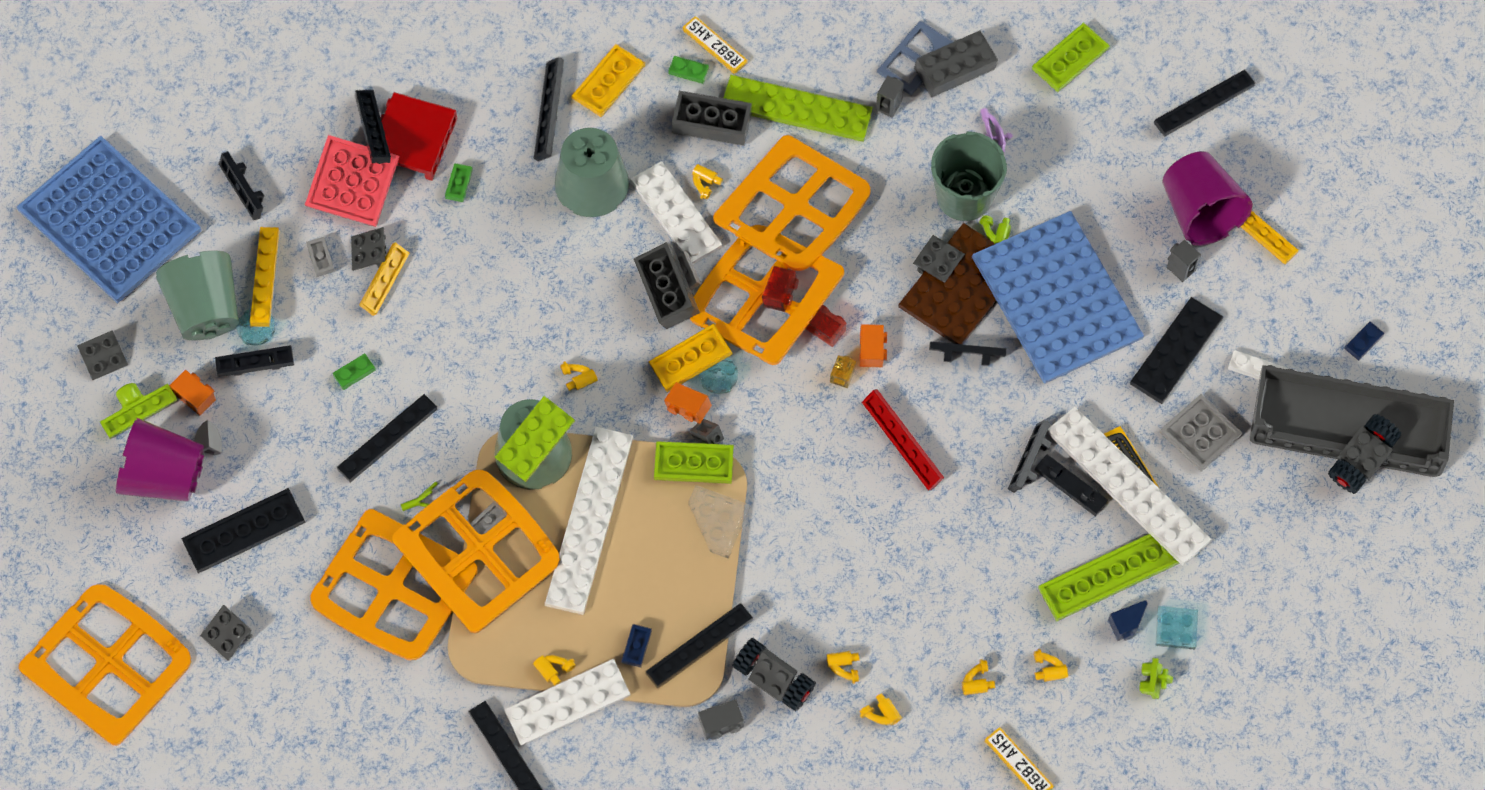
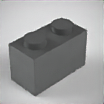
(889, 96)
(1183, 260)
(721, 720)

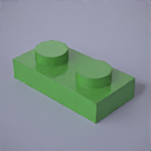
(688, 69)
(458, 182)
(354, 371)

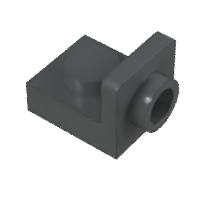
(708, 432)

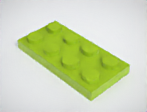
(1070, 57)
(535, 439)
(693, 462)

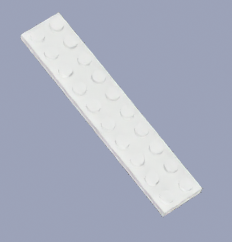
(1129, 486)
(589, 520)

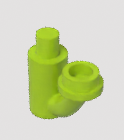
(1002, 231)

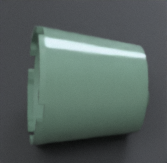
(591, 173)
(967, 174)
(200, 294)
(551, 468)

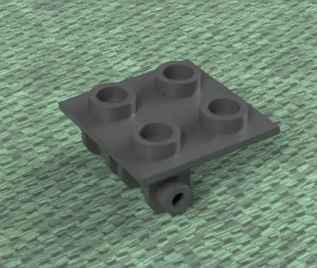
(368, 249)
(938, 259)
(102, 355)
(226, 632)

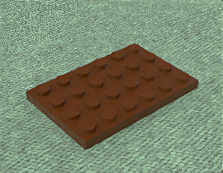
(960, 302)

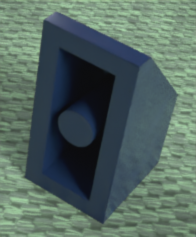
(1127, 620)

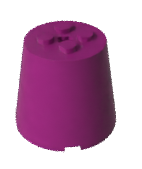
(1205, 198)
(159, 464)

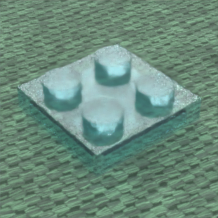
(1176, 627)

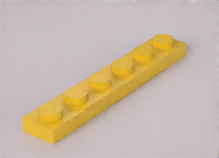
(264, 277)

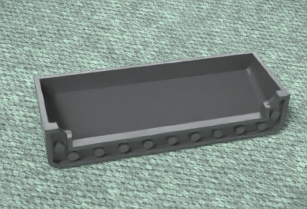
(1324, 413)

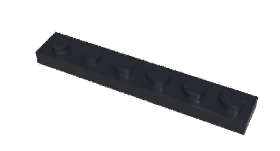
(1204, 102)
(548, 109)
(372, 126)
(387, 438)
(699, 645)
(503, 747)

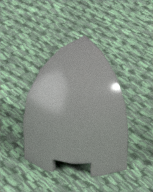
(209, 437)

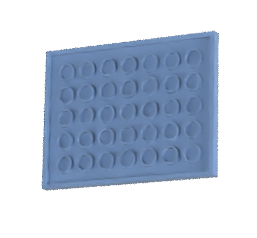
(109, 219)
(1057, 297)

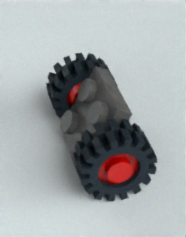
(1364, 453)
(773, 674)

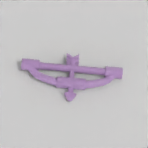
(999, 132)

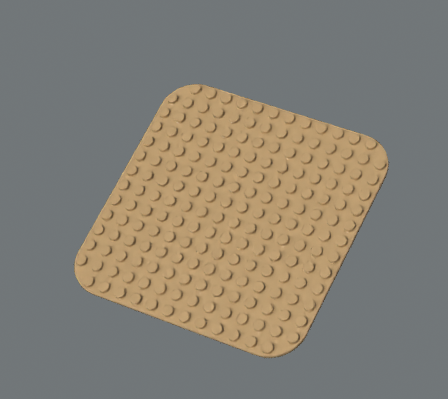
(648, 575)

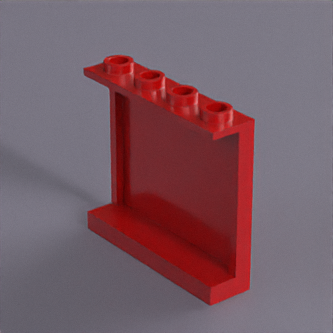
(417, 132)

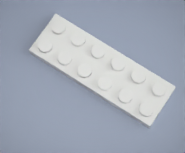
(676, 212)
(567, 702)

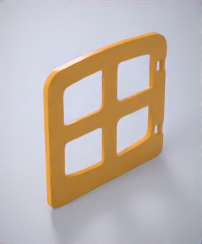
(794, 204)
(800, 313)
(478, 548)
(388, 588)
(108, 661)

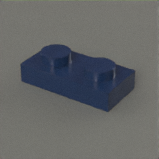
(1364, 340)
(636, 645)

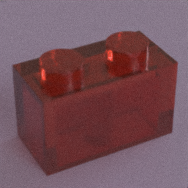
(780, 289)
(827, 326)

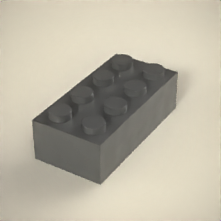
(955, 63)
(711, 118)
(666, 285)

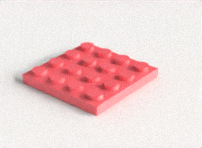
(349, 182)

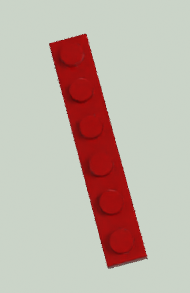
(903, 440)

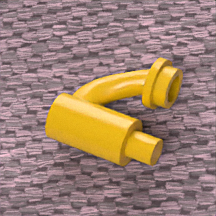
(702, 173)
(586, 378)
(838, 659)
(544, 666)
(1056, 672)
(977, 686)
(890, 713)

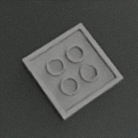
(1201, 432)

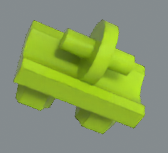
(1157, 677)

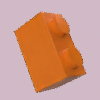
(872, 345)
(193, 392)
(687, 403)

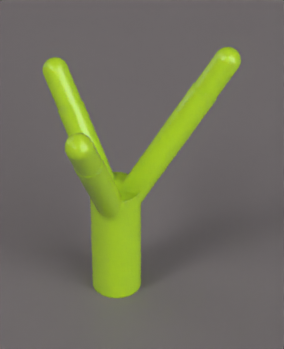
(416, 502)

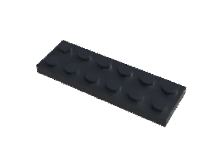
(1176, 350)
(243, 530)

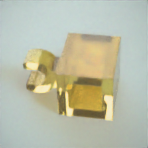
(843, 371)

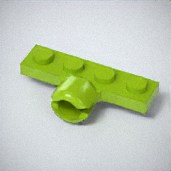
(136, 406)

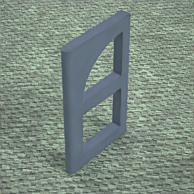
(937, 41)

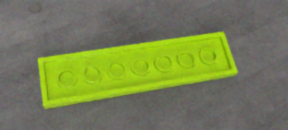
(801, 108)
(1105, 576)

